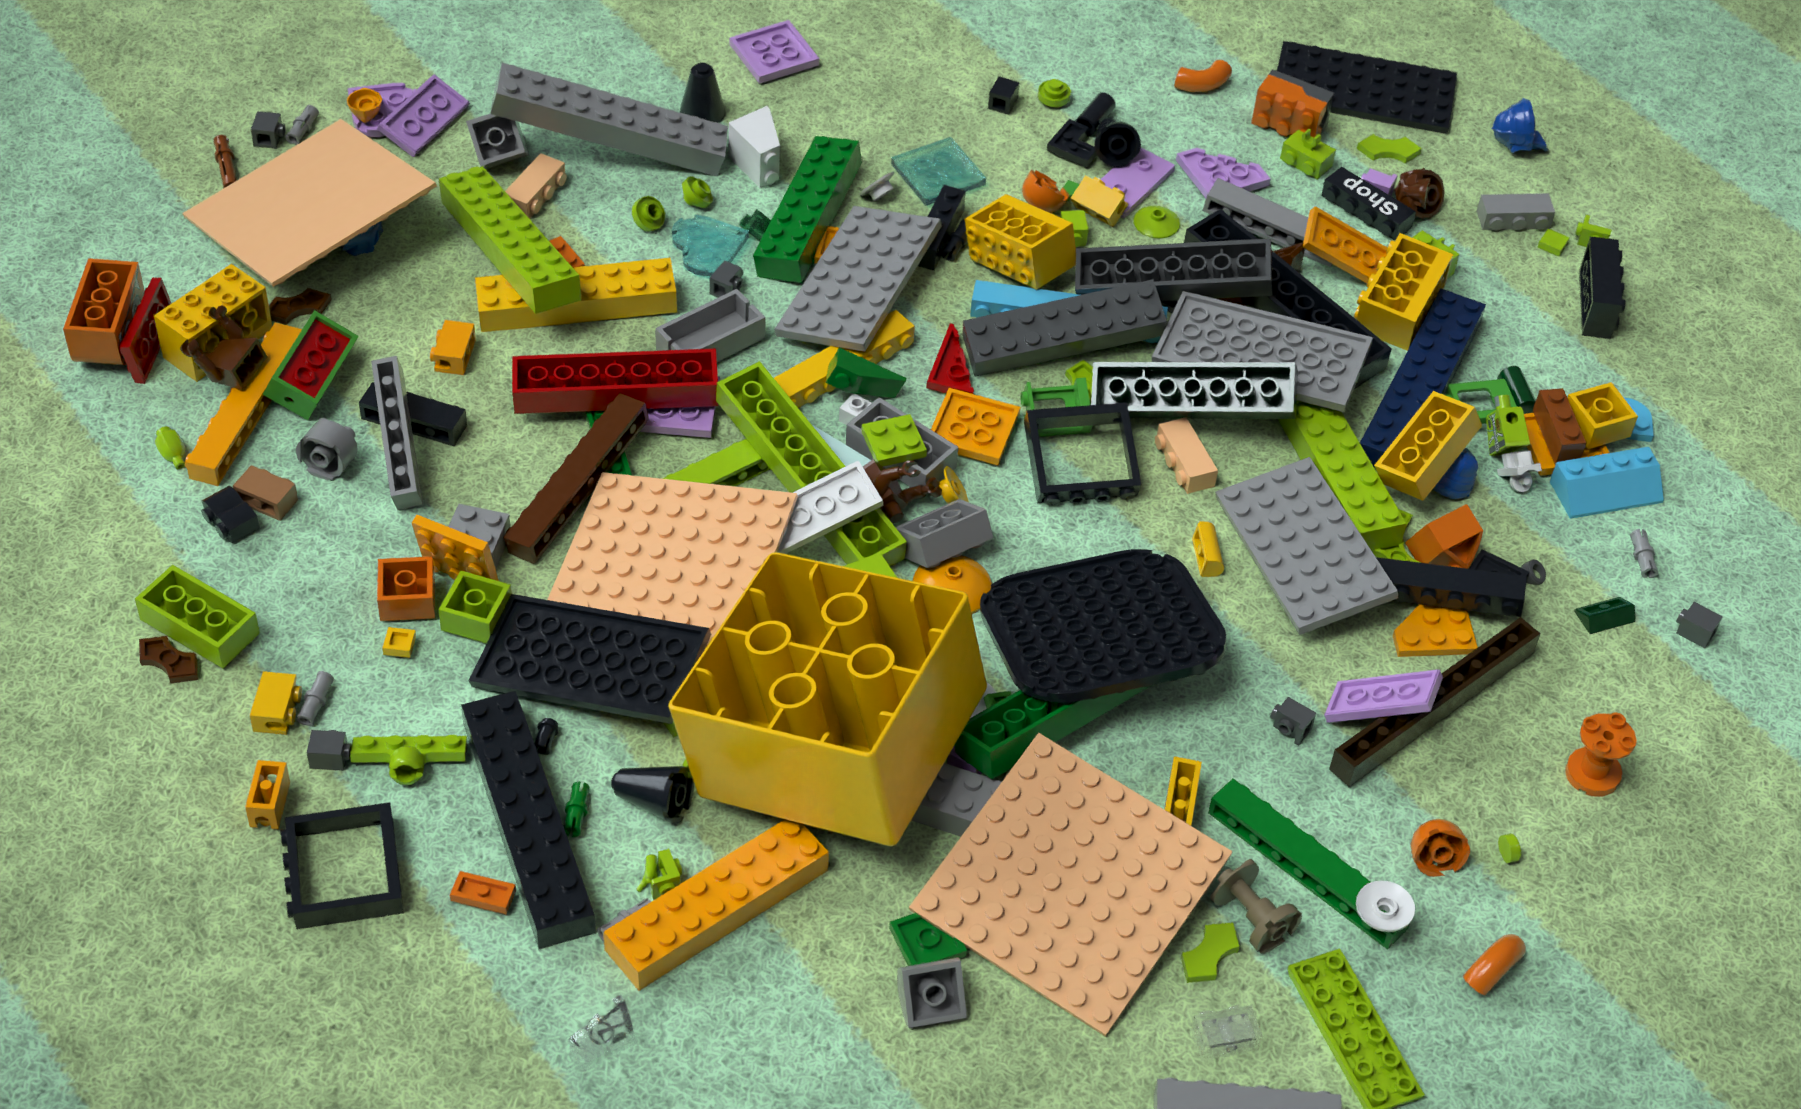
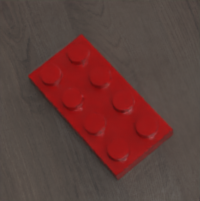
(141, 339)

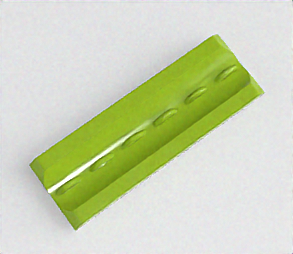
(1354, 1031)

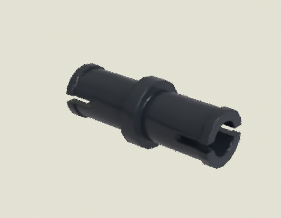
(957, 241)

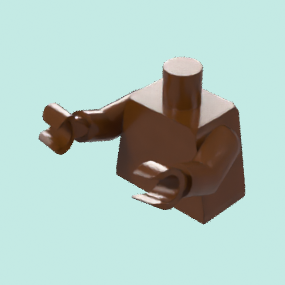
(233, 359)
(890, 491)

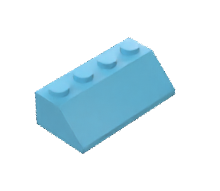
(1608, 482)

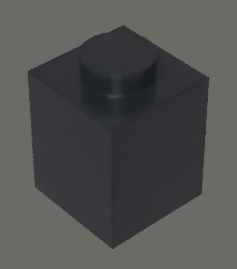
(1003, 95)

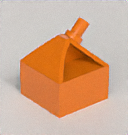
(1448, 540)

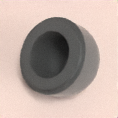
(1536, 565)

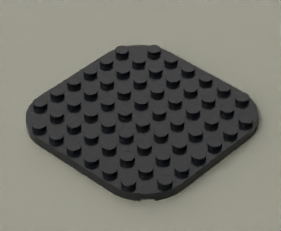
(1102, 626)

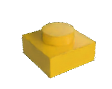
(399, 642)

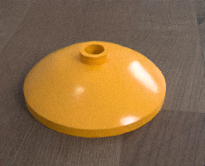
(960, 575)

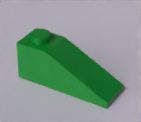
(861, 376)

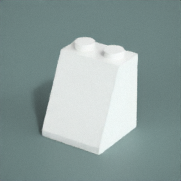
(755, 146)

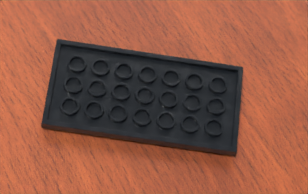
(1375, 86)
(589, 657)

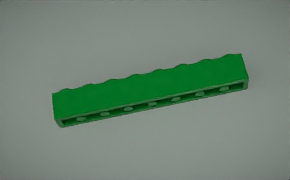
(1295, 853)

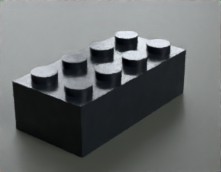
(1601, 288)

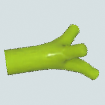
(650, 871)

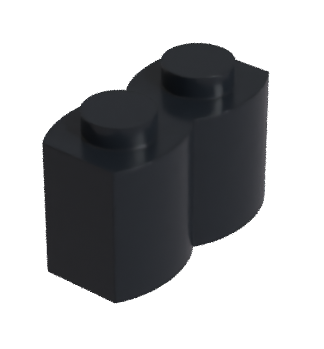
(230, 514)

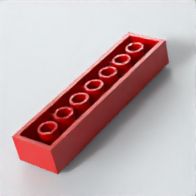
(596, 379)

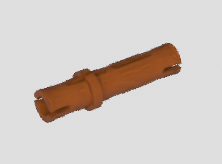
(225, 158)

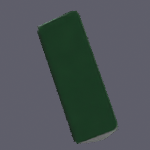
(1606, 614)

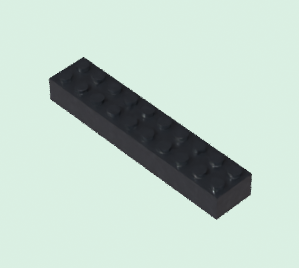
(1292, 292)
(528, 820)

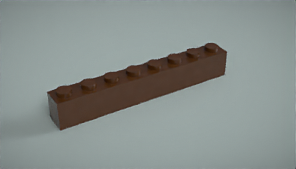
(576, 478)

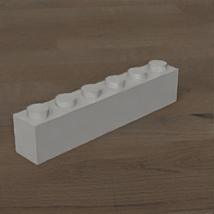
(1260, 216)
(397, 433)
(1177, 1094)

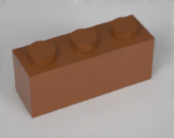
(1559, 425)

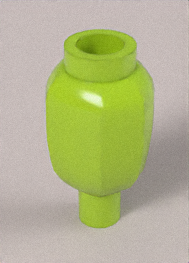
(170, 446)

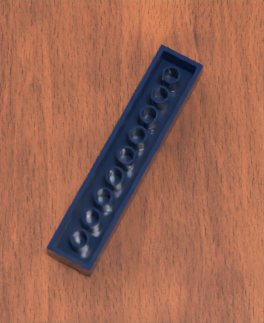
(1425, 368)

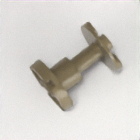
(1267, 919)

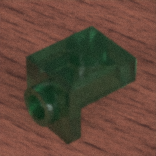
(755, 224)

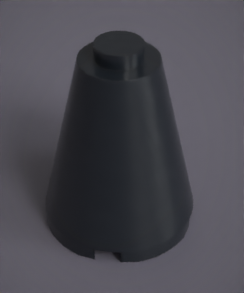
(702, 94)
(1116, 142)
(656, 789)

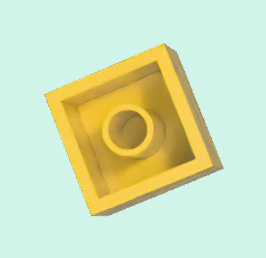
(1602, 414)

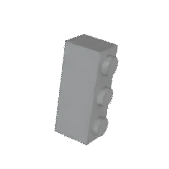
(1515, 211)

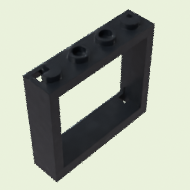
(1075, 417)
(344, 909)

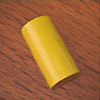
(1207, 550)

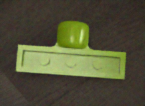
(408, 753)

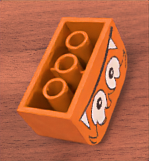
(103, 310)

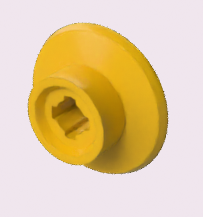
(952, 487)

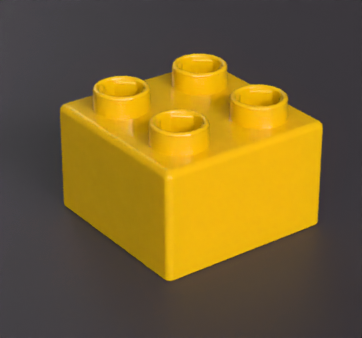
(831, 697)

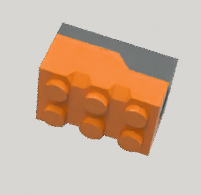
(1291, 105)

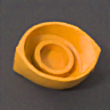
(364, 104)

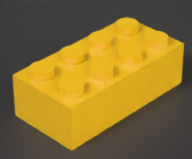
(1428, 445)

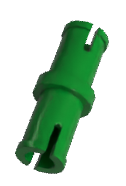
(576, 808)

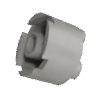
(327, 449)

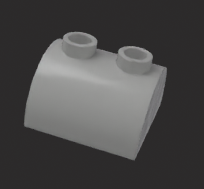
(931, 992)

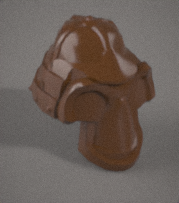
(1421, 191)

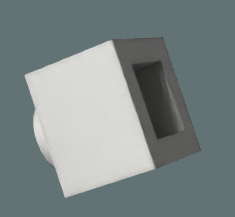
(852, 407)

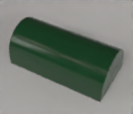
(1519, 388)

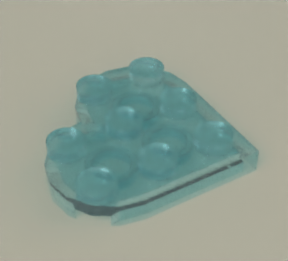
(707, 243)

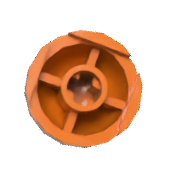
(1043, 193)
(1439, 842)

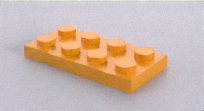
(1342, 245)

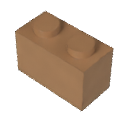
(266, 492)

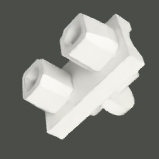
(1518, 466)

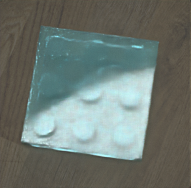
(937, 165)

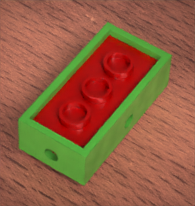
(310, 365)

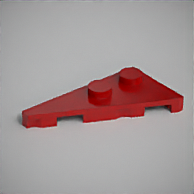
(950, 366)

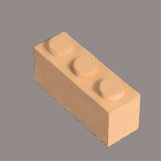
(537, 184)
(1186, 455)

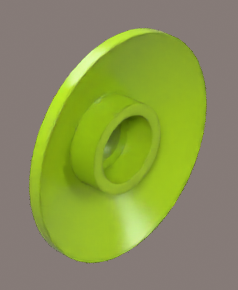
(1156, 222)

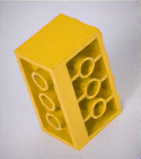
(1021, 241)
(1403, 290)
(189, 317)

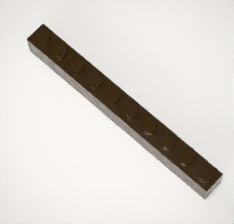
(1458, 685)

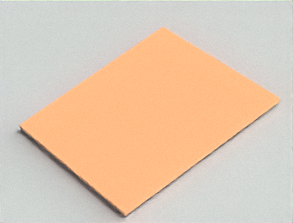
(308, 201)
(670, 548)
(1071, 883)

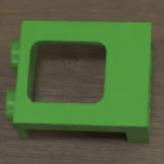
(1494, 387)
(1071, 395)

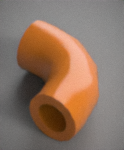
(1205, 79)
(1495, 963)

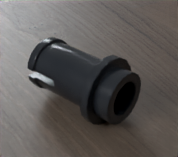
(547, 730)

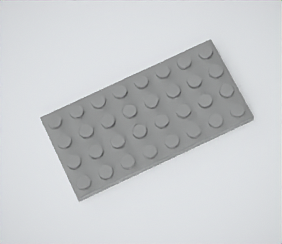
(858, 278)
(1229, 332)
(1306, 546)

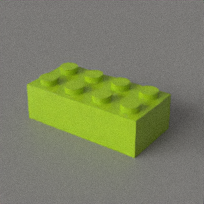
(197, 616)

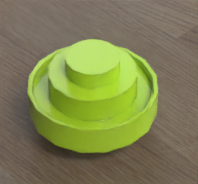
(1054, 93)
(697, 192)
(648, 213)

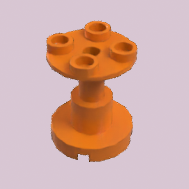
(1596, 765)

